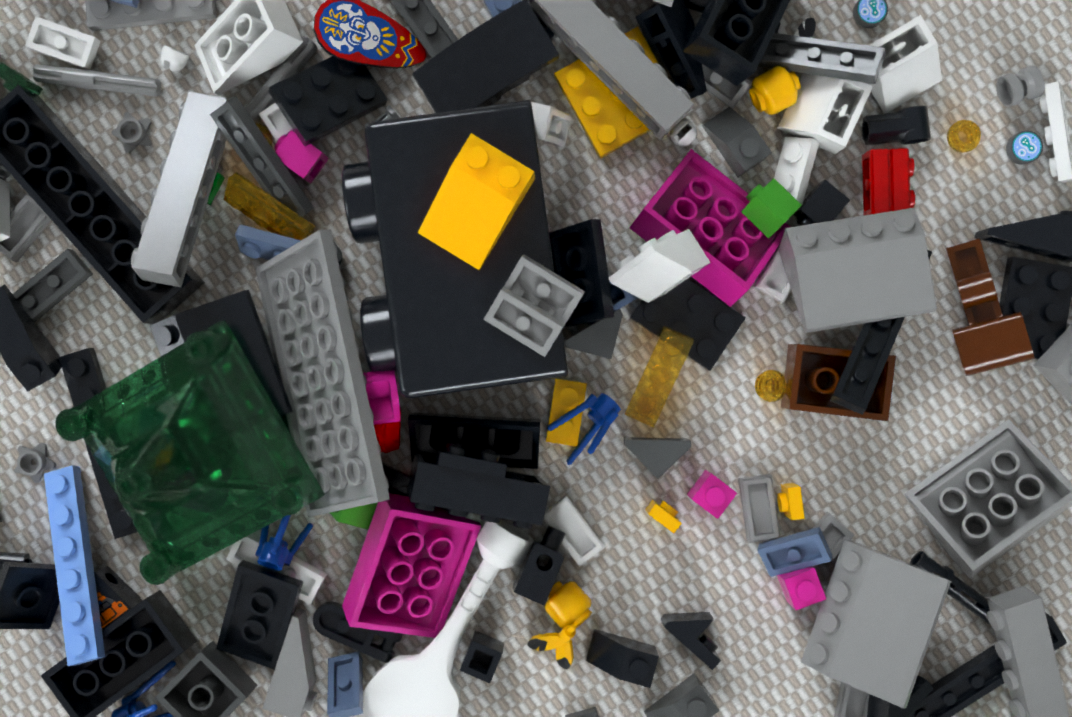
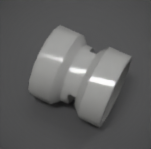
(1015, 87)

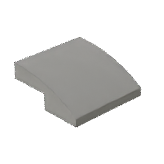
(534, 305)

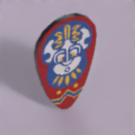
(365, 36)

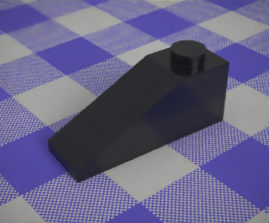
(667, 34)
(1040, 236)
(24, 345)

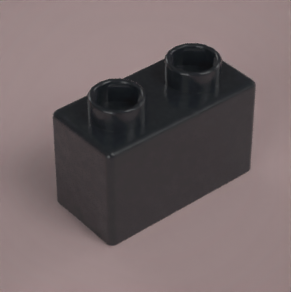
(434, 302)

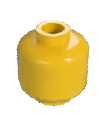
(774, 90)
(568, 604)

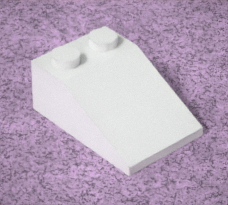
(247, 42)

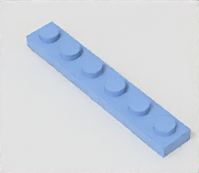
(74, 566)

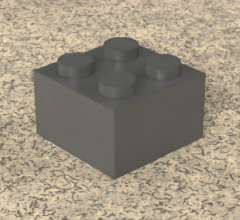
(207, 686)

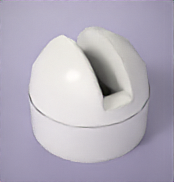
(173, 58)
(688, 138)

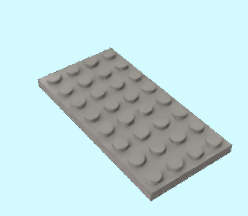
(322, 373)

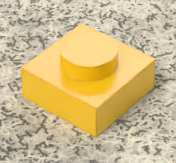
(791, 501)
(664, 514)

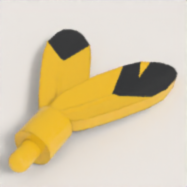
(559, 641)

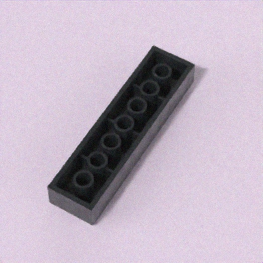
(82, 201)

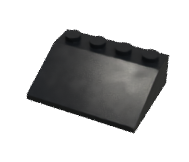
(245, 325)

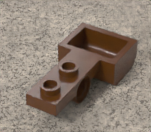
(990, 337)

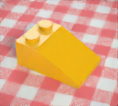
(476, 201)

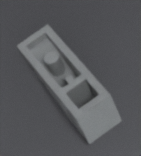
(294, 673)

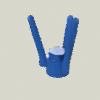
(602, 412)
(275, 552)
(131, 708)

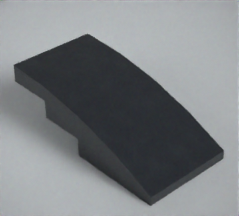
(487, 61)

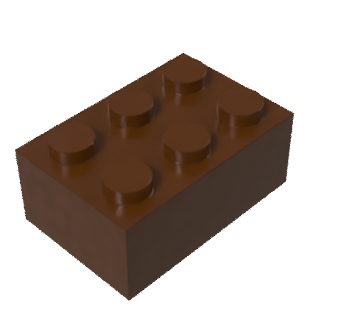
(814, 374)

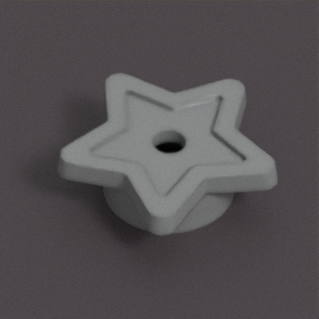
(124, 130)
(25, 465)

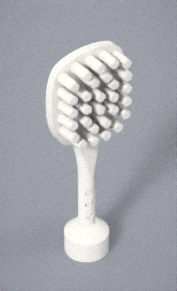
(424, 682)

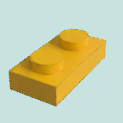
(565, 398)

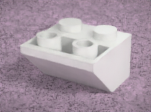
(909, 64)
(826, 110)
(660, 265)

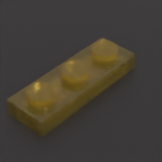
(265, 209)
(659, 376)

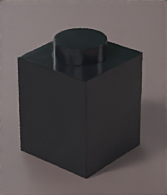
(821, 205)
(482, 657)

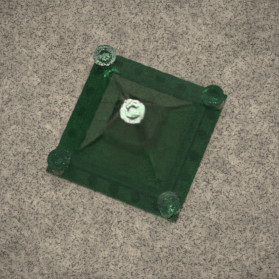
(193, 451)

